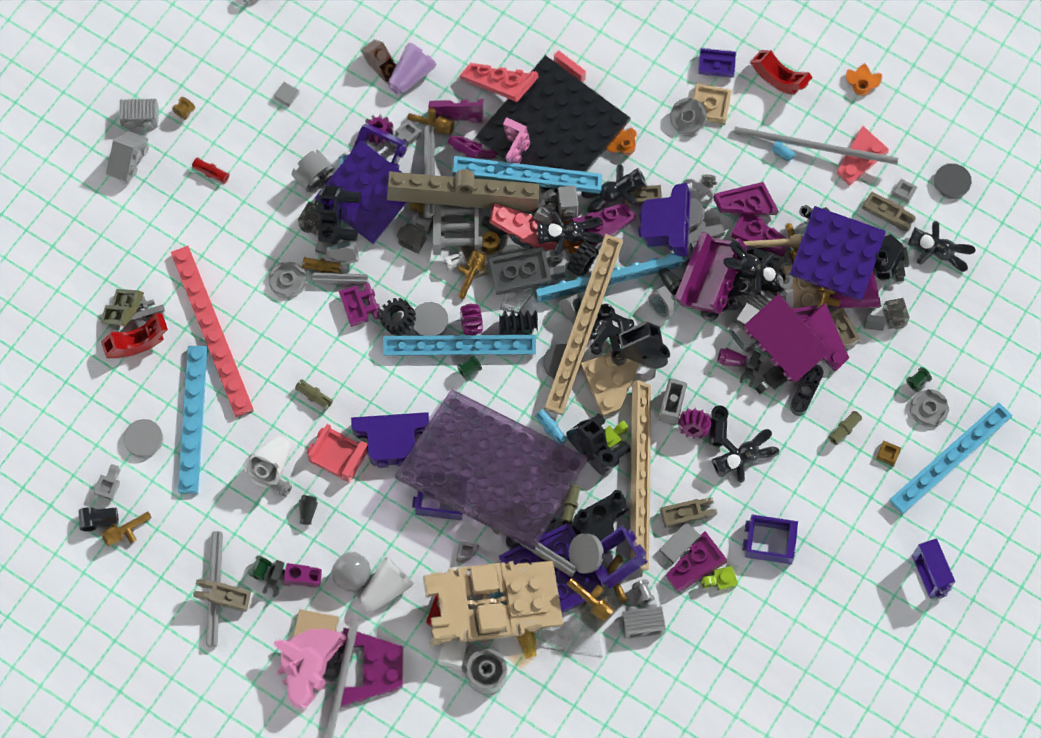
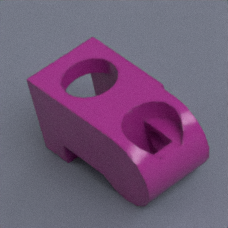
(302, 575)

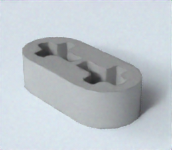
(700, 188)

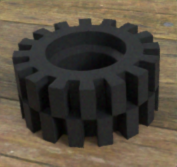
(583, 259)
(404, 323)

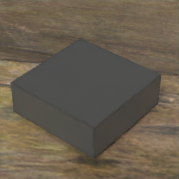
(875, 322)

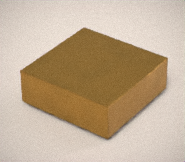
(888, 453)

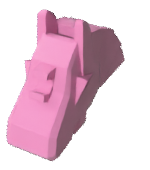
(309, 654)

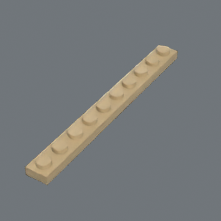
(583, 324)
(640, 467)

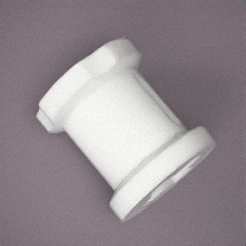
(454, 260)

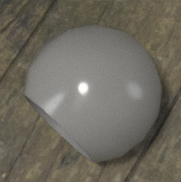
(351, 571)

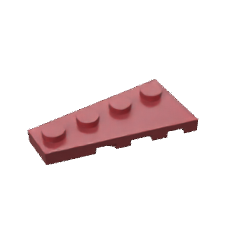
(500, 80)
(518, 224)

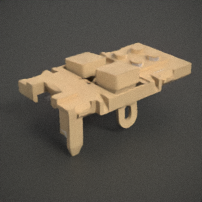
(528, 597)

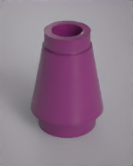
(731, 358)

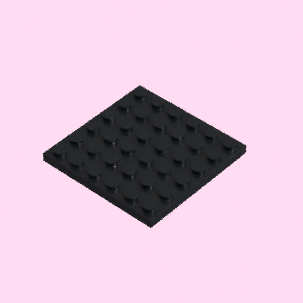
(564, 121)

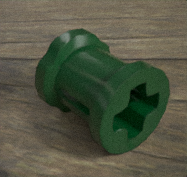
(469, 367)
(919, 379)
(259, 568)

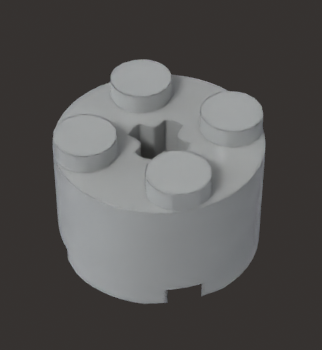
(312, 171)
(489, 682)

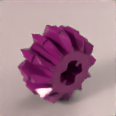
(382, 124)
(471, 319)
(694, 423)

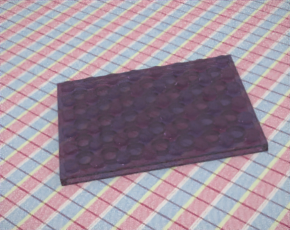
(492, 468)

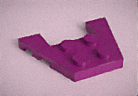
(380, 668)

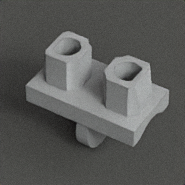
(139, 317)

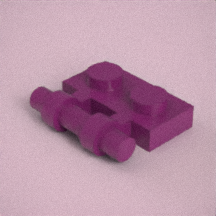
(354, 305)

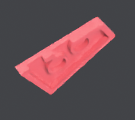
(854, 167)

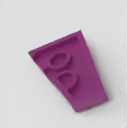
(825, 329)
(697, 563)

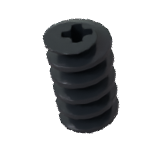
(518, 322)

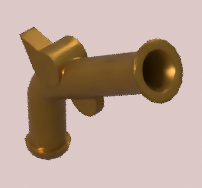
(618, 589)

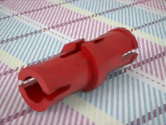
(210, 170)

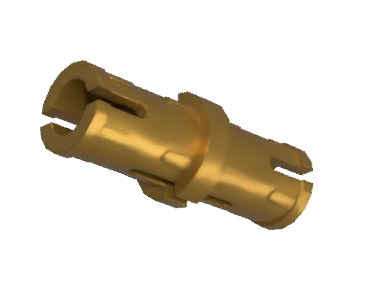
(321, 265)

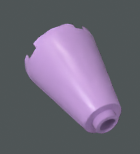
(410, 68)

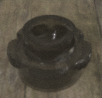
(708, 180)

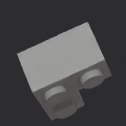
(124, 155)

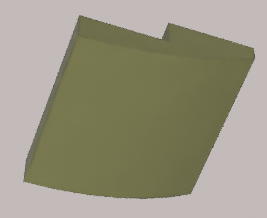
(123, 307)

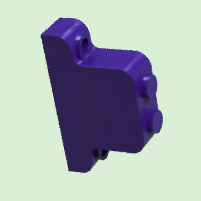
(667, 220)
(389, 436)

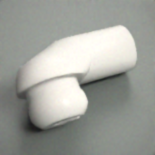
(566, 256)

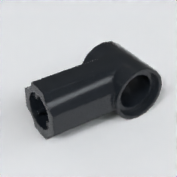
(718, 427)
(93, 518)

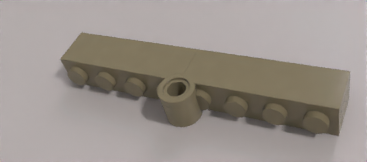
(462, 191)

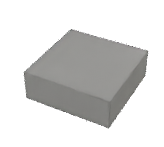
(286, 94)
(904, 191)

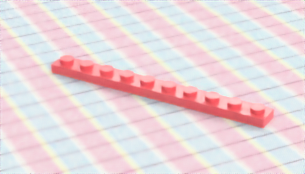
(212, 331)

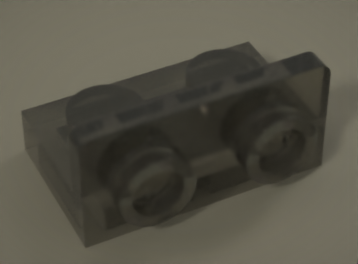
(591, 620)

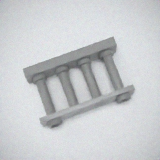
(440, 226)

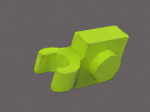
(612, 435)
(722, 578)

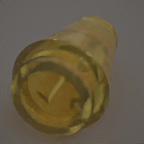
(528, 644)

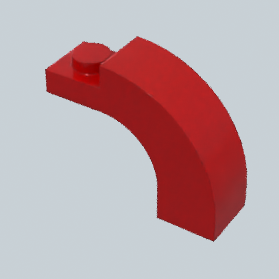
(777, 74)
(137, 340)

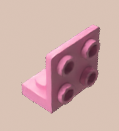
(519, 136)

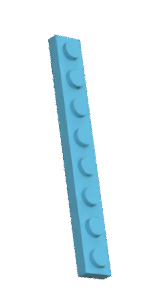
(532, 174)
(618, 275)
(459, 345)
(193, 420)
(950, 458)

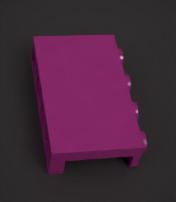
(706, 277)
(786, 338)

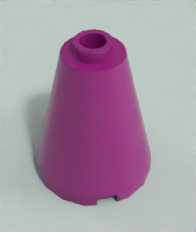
(870, 299)

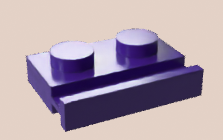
(717, 62)

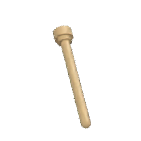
(793, 242)

